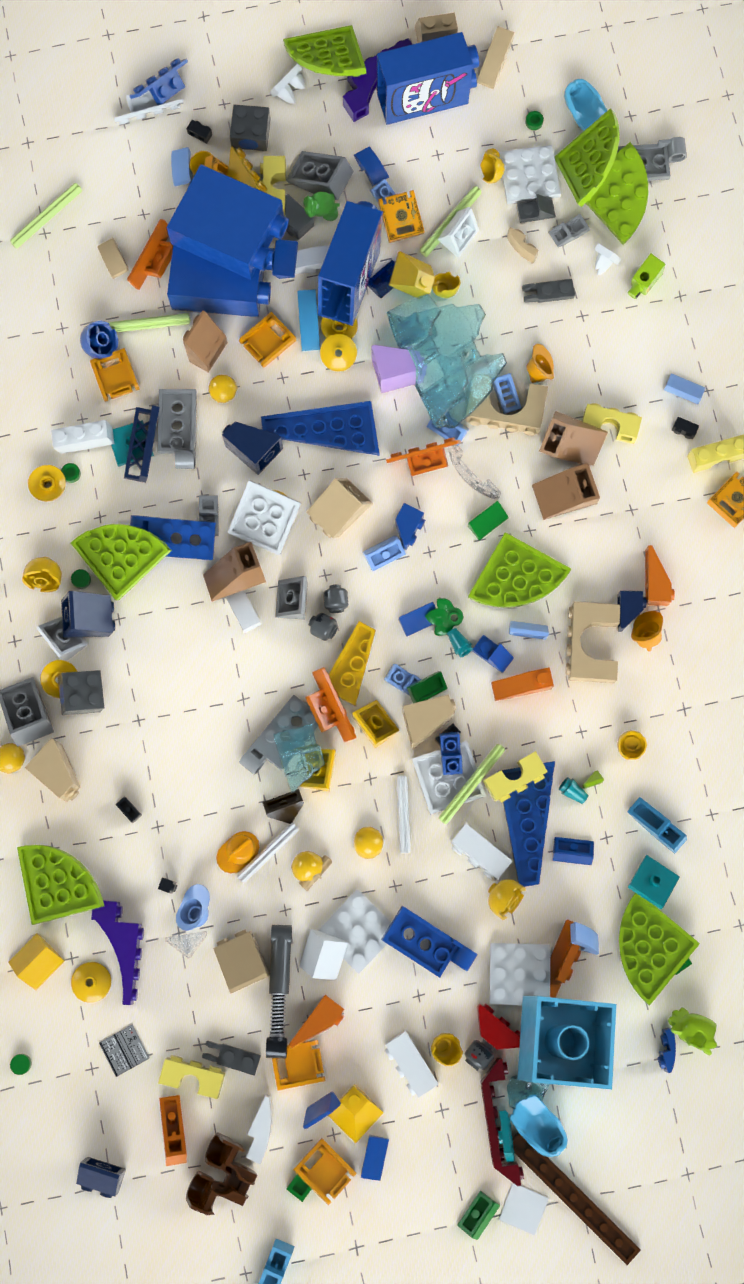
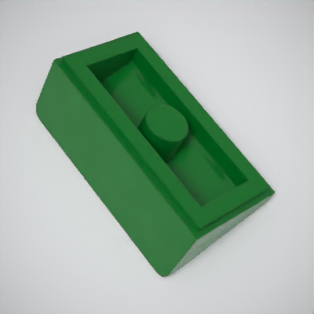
(488, 520)
(478, 1215)

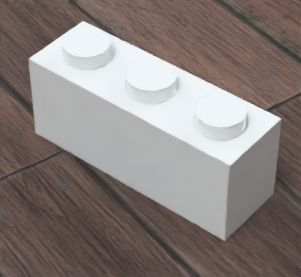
(82, 436)
(480, 852)
(410, 1064)

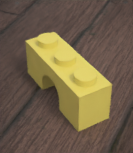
(274, 171)
(625, 423)
(711, 454)
(531, 770)
(209, 1078)

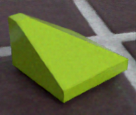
(595, 779)

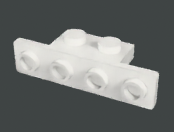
(143, 105)

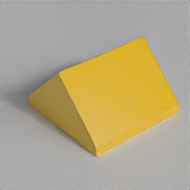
(375, 723)
(322, 778)
(35, 962)

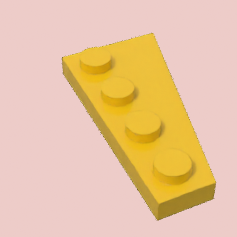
(351, 664)

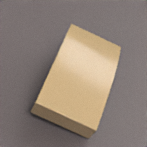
(517, 240)
(112, 258)

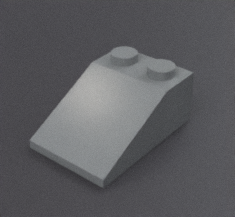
(321, 173)
(25, 712)

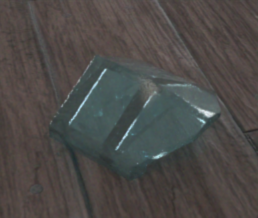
(522, 1089)

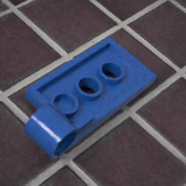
(165, 527)
(441, 948)

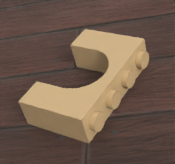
(526, 421)
(580, 665)

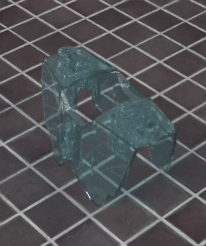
(438, 343)

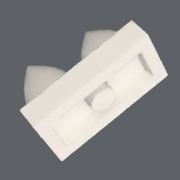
(283, 90)
(605, 259)

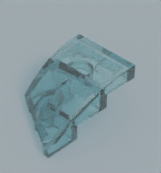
(298, 754)

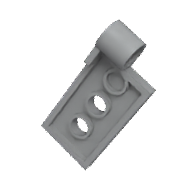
(660, 155)
(180, 441)
(265, 745)

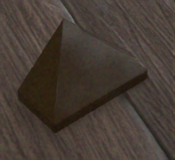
(284, 807)

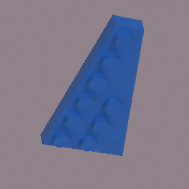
(337, 427)
(527, 824)

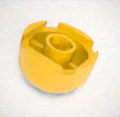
(43, 574)
(505, 897)

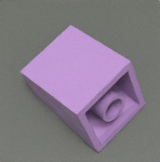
(393, 367)

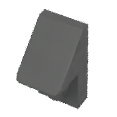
(536, 210)

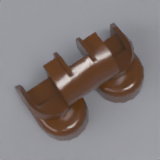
(239, 1177)

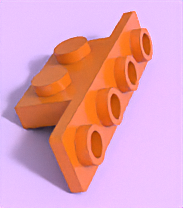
(154, 256)
(427, 459)
(328, 708)
(562, 959)

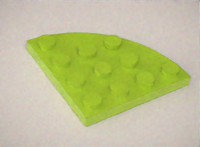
(328, 52)
(590, 157)
(623, 195)
(120, 555)
(517, 575)
(56, 883)
(651, 947)

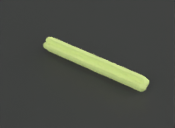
(466, 202)
(45, 215)
(151, 322)
(471, 784)

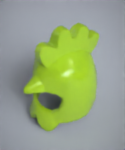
(694, 1029)

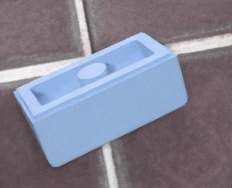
(684, 388)
(458, 432)
(384, 553)
(528, 630)

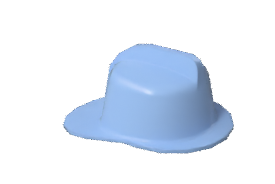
(194, 908)

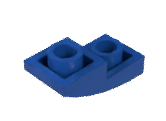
(371, 165)
(450, 753)
(667, 1056)

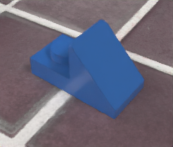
(493, 654)

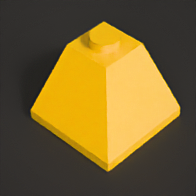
(412, 276)
(356, 1113)

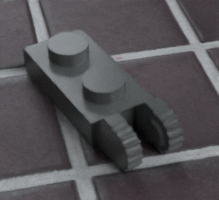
(549, 291)
(233, 1058)

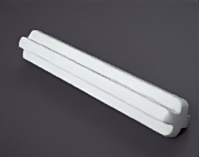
(403, 814)
(268, 852)

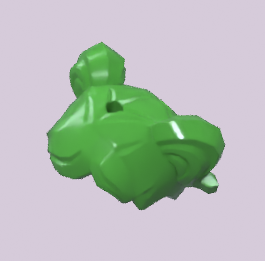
(321, 205)

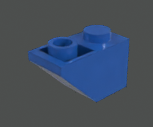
(407, 523)

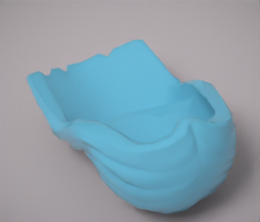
(584, 103)
(539, 1126)

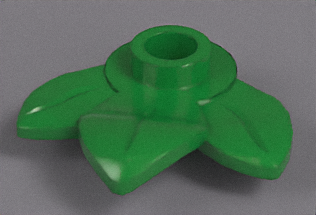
(442, 617)

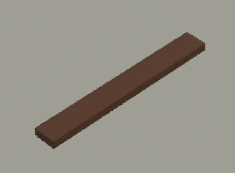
(576, 1200)

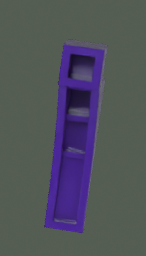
(357, 100)
(126, 942)

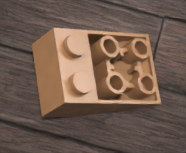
(204, 342)
(572, 440)
(566, 491)
(234, 572)

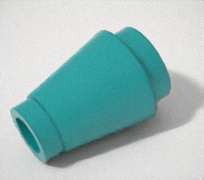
(459, 643)
(572, 790)

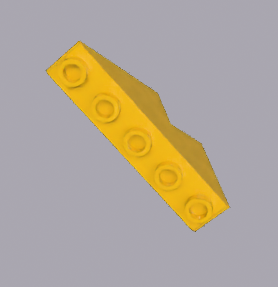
(241, 170)

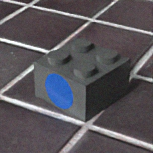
(250, 127)
(81, 692)

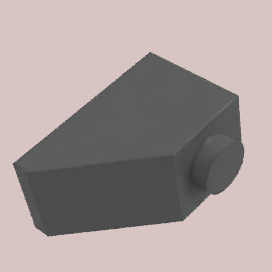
(299, 222)

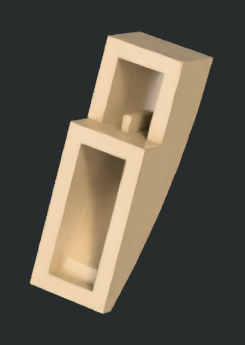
(495, 57)

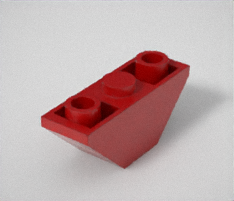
(496, 1030)

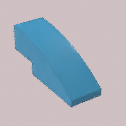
(308, 320)
(657, 825)
(277, 1263)

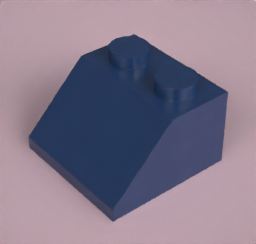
(100, 1176)

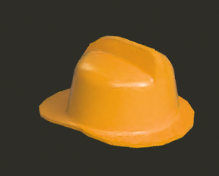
(540, 365)
(648, 629)
(237, 852)

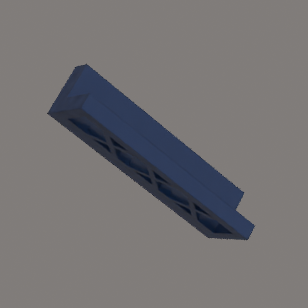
(149, 440)

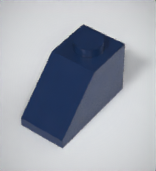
(631, 605)

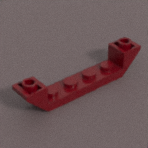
(509, 1170)

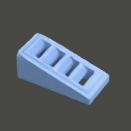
(510, 384)

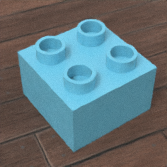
(567, 1042)

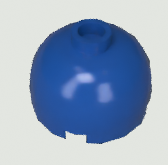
(99, 339)

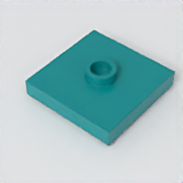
(121, 443)
(653, 882)
(505, 1136)

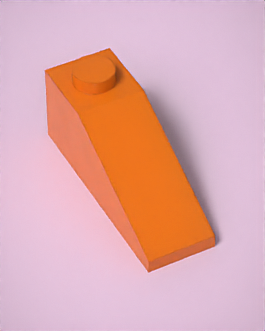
(657, 583)
(523, 684)
(321, 1019)
(173, 1130)

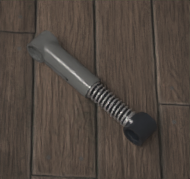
(278, 988)

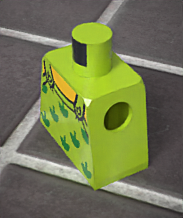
(650, 273)

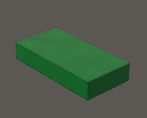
(427, 687)

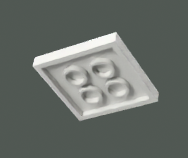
(529, 173)
(264, 517)
(441, 788)
(361, 926)
(518, 972)

